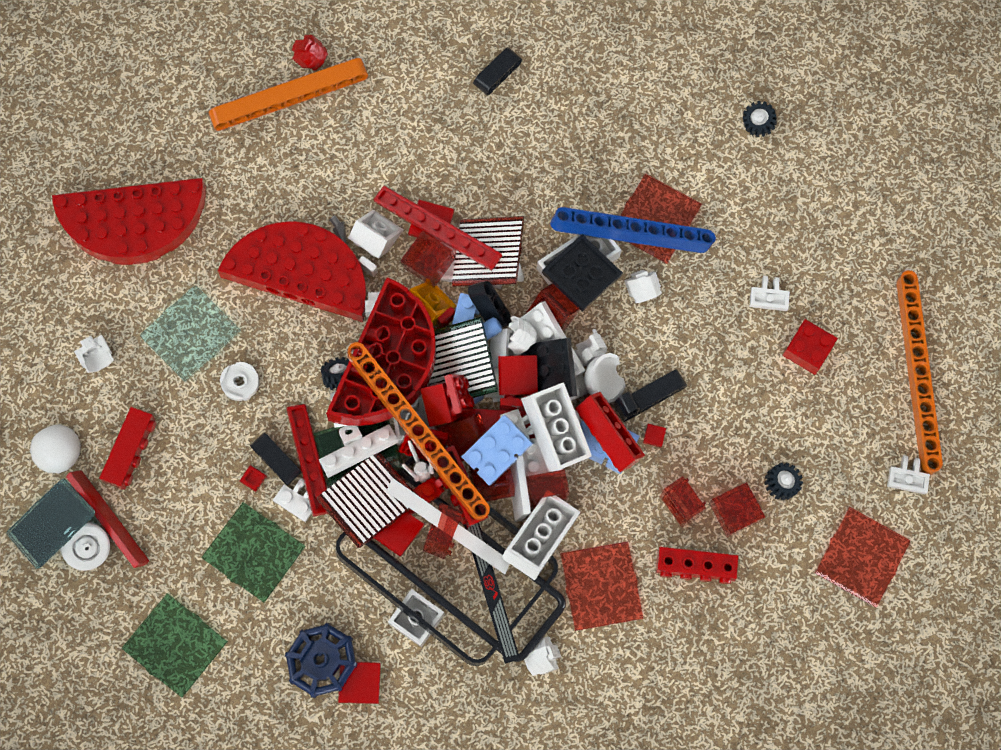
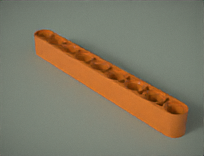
(288, 94)

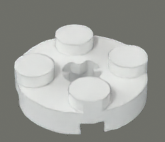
(244, 391)

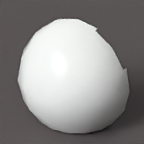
(603, 377)
(55, 449)

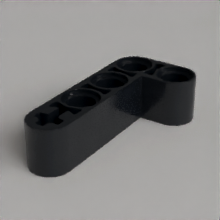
(633, 404)

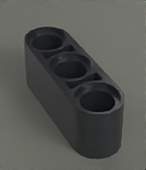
(497, 71)
(489, 303)
(275, 458)

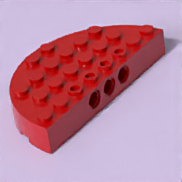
(132, 221)
(300, 265)
(403, 345)

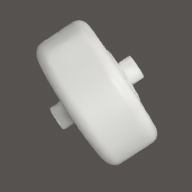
(87, 548)

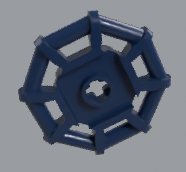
(325, 670)

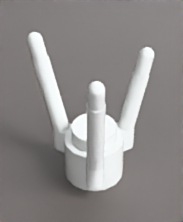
(422, 471)

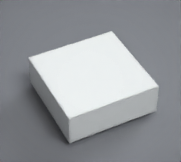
(368, 266)

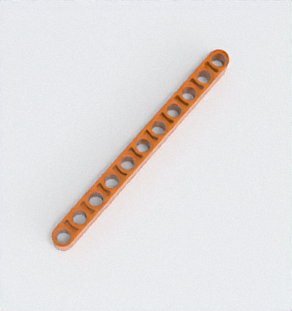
(916, 380)
(416, 421)

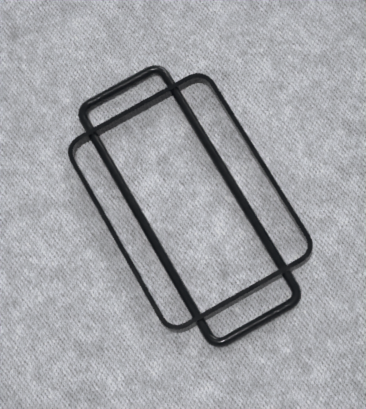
(545, 586)

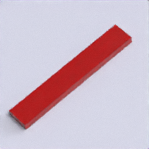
(307, 456)
(108, 519)

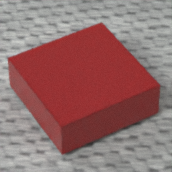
(445, 318)
(654, 435)
(253, 478)

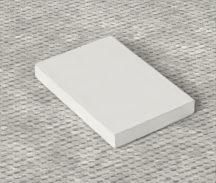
(520, 501)

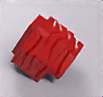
(309, 52)

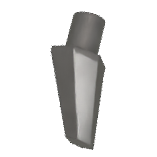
(339, 228)

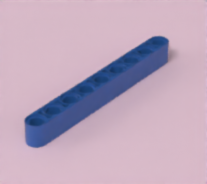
(632, 230)

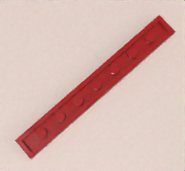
(438, 228)

